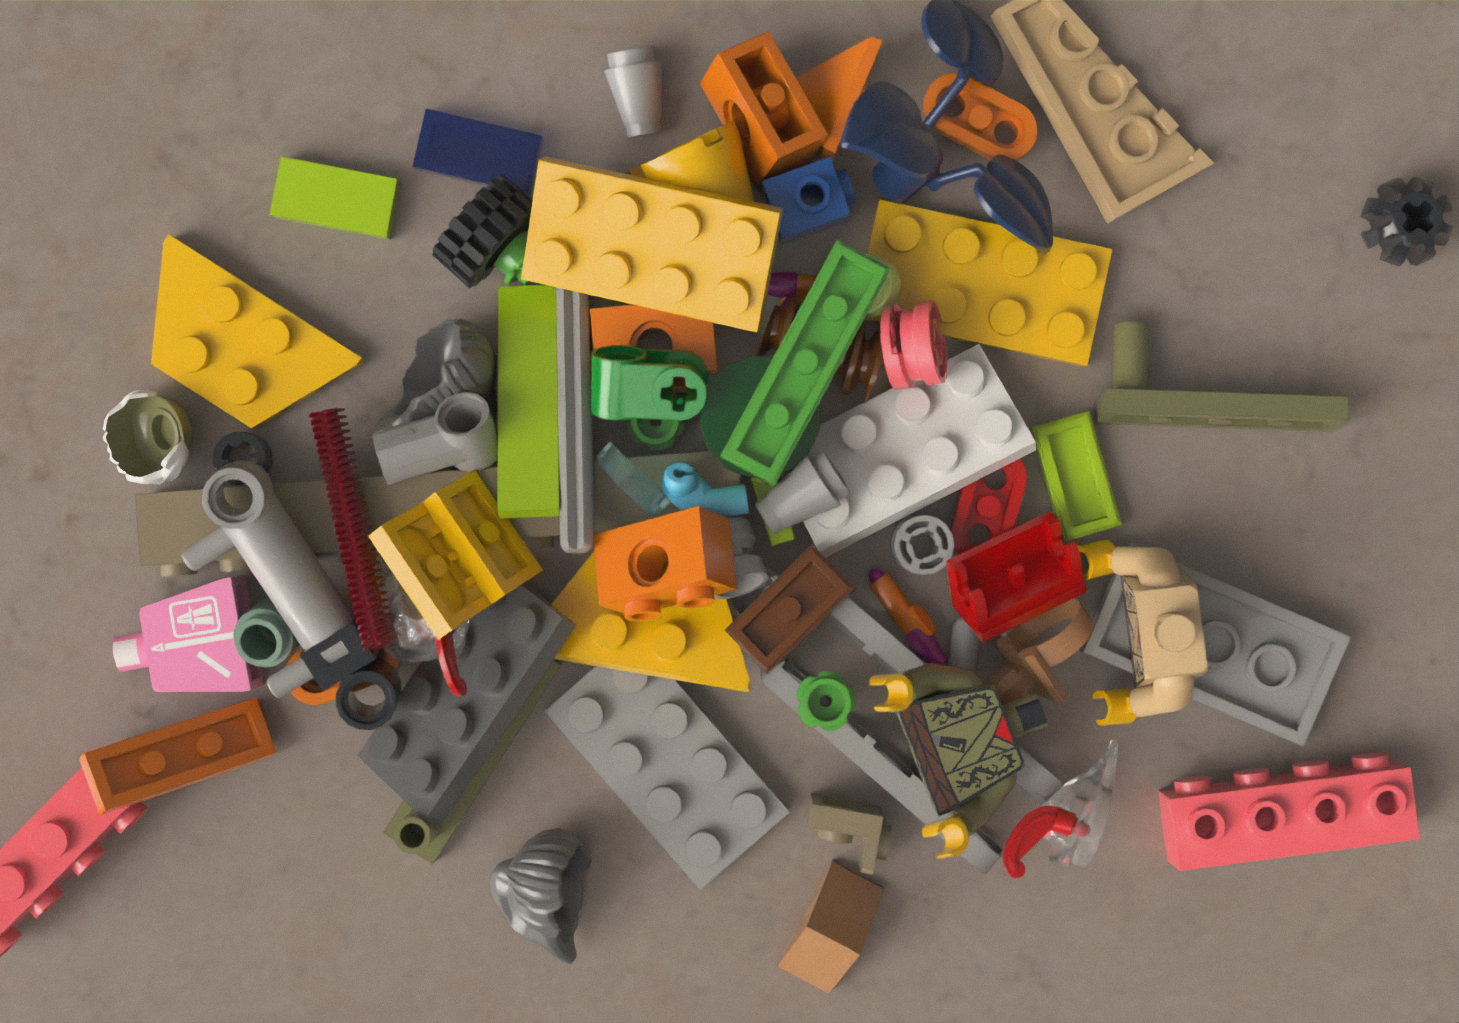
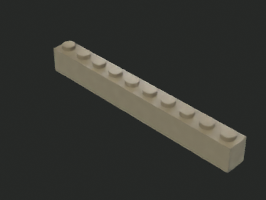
(177, 518)

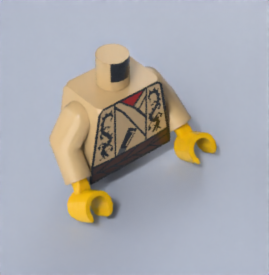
(1161, 629)

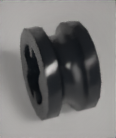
(241, 440)

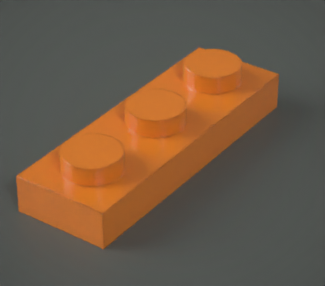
(177, 755)

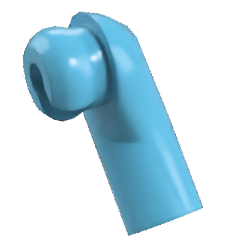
(689, 490)

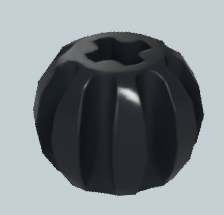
(1388, 216)

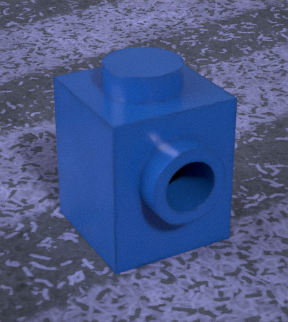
(811, 197)

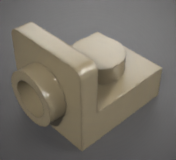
(842, 819)

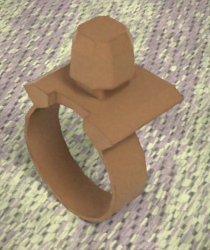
(1031, 665)

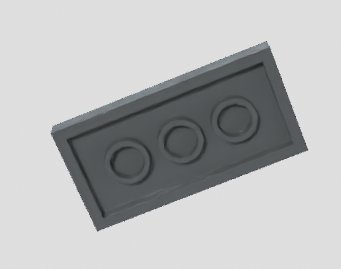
(443, 739)

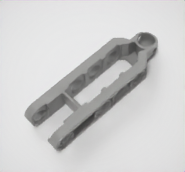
(866, 750)

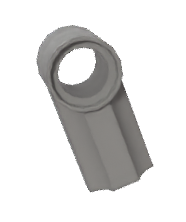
(457, 435)

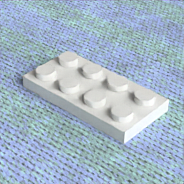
(916, 448)

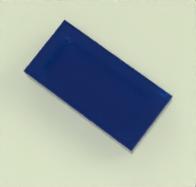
(476, 150)

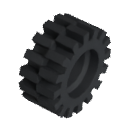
(483, 230)

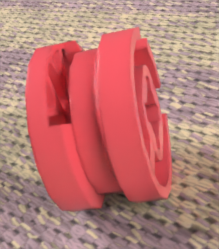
(913, 345)

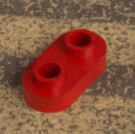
(989, 507)

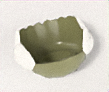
(148, 437)

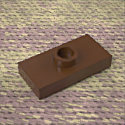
(790, 609)

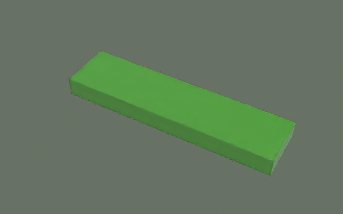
(805, 363)

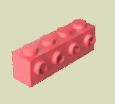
(1288, 812)
(49, 848)

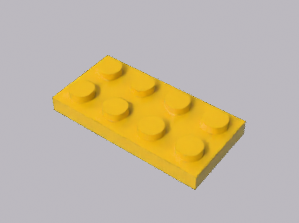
(651, 243)
(993, 283)

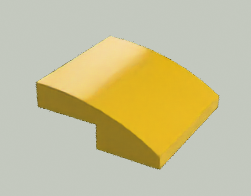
(455, 553)

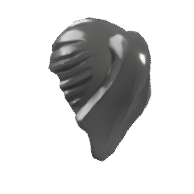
(446, 362)
(543, 890)

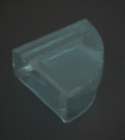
(632, 480)

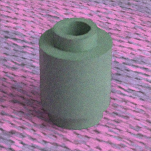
(263, 635)

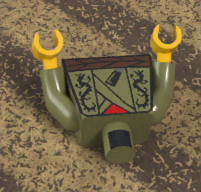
(960, 743)

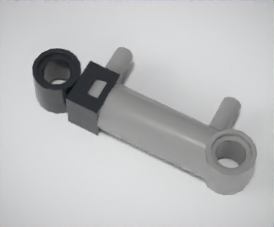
(299, 593)

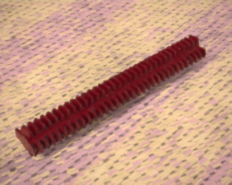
(351, 529)

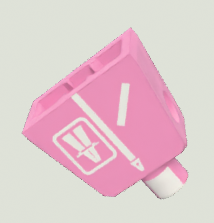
(191, 641)

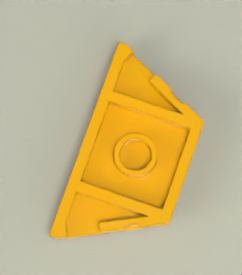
(237, 341)
(675, 646)

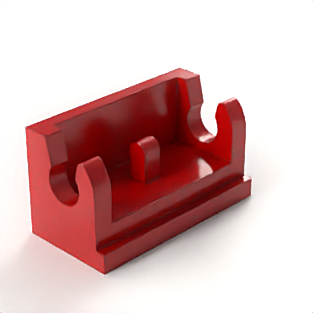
(1015, 577)

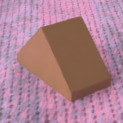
(832, 928)

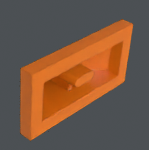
(836, 86)

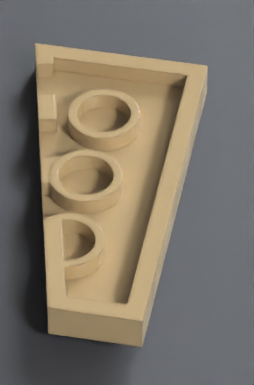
(1102, 119)

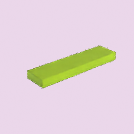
(527, 402)

